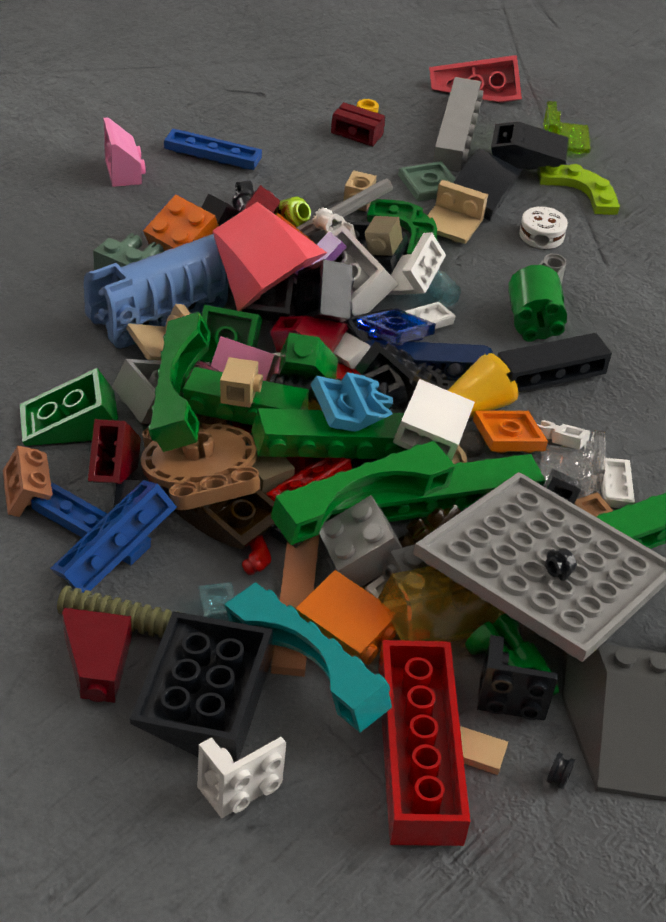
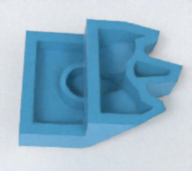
(351, 402)

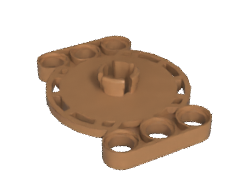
(207, 470)

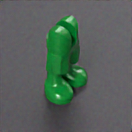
(523, 653)

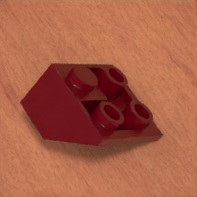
(328, 331)

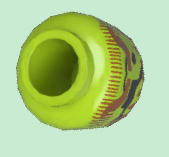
(294, 210)

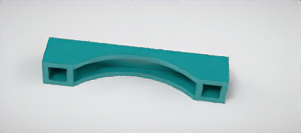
(356, 691)

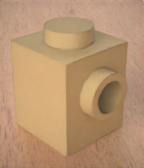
(240, 382)

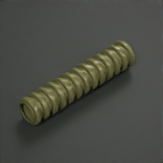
(142, 618)

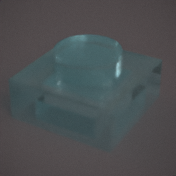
(214, 597)

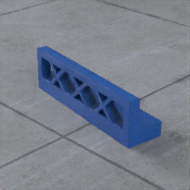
(114, 536)

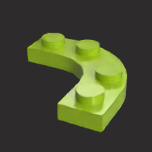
(594, 186)

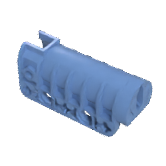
(153, 287)

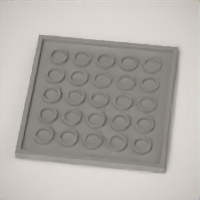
(501, 556)

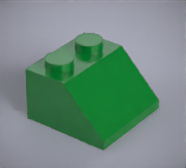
(230, 324)

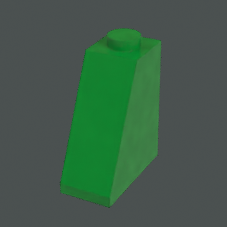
(307, 357)

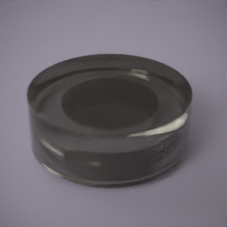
(472, 443)

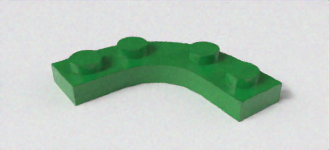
(410, 218)

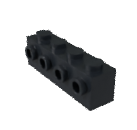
(557, 361)

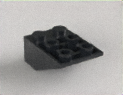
(528, 146)

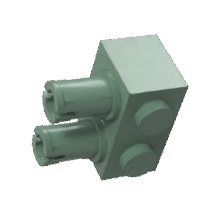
(123, 252)

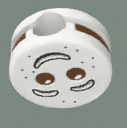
(543, 227)

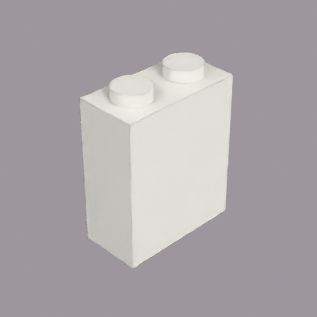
(434, 416)

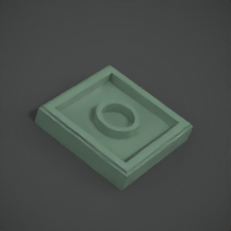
(424, 179)

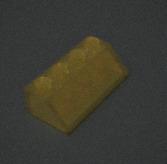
(433, 606)

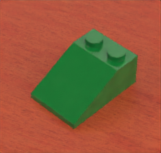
(68, 411)

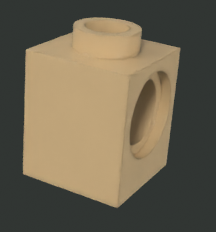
(358, 182)

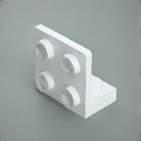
(416, 270)
(234, 785)

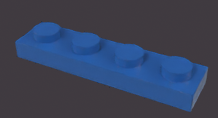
(213, 149)
(79, 517)

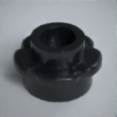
(560, 563)

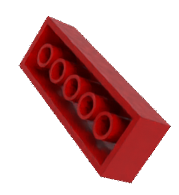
(423, 745)

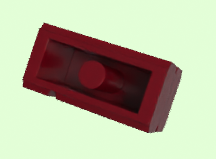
(358, 124)

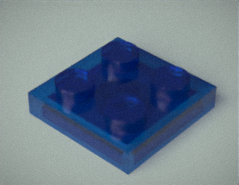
(396, 326)

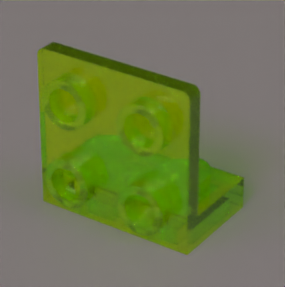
(578, 134)

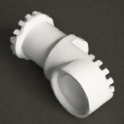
(330, 222)

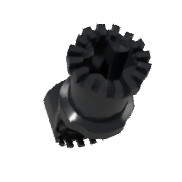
(245, 191)

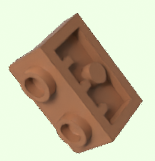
(25, 478)

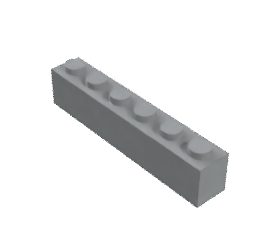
(458, 123)

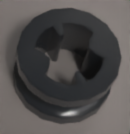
(560, 770)

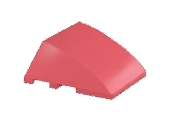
(261, 252)

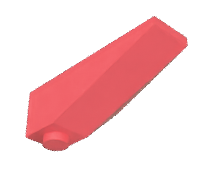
(497, 76)

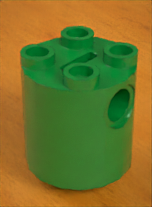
(537, 302)

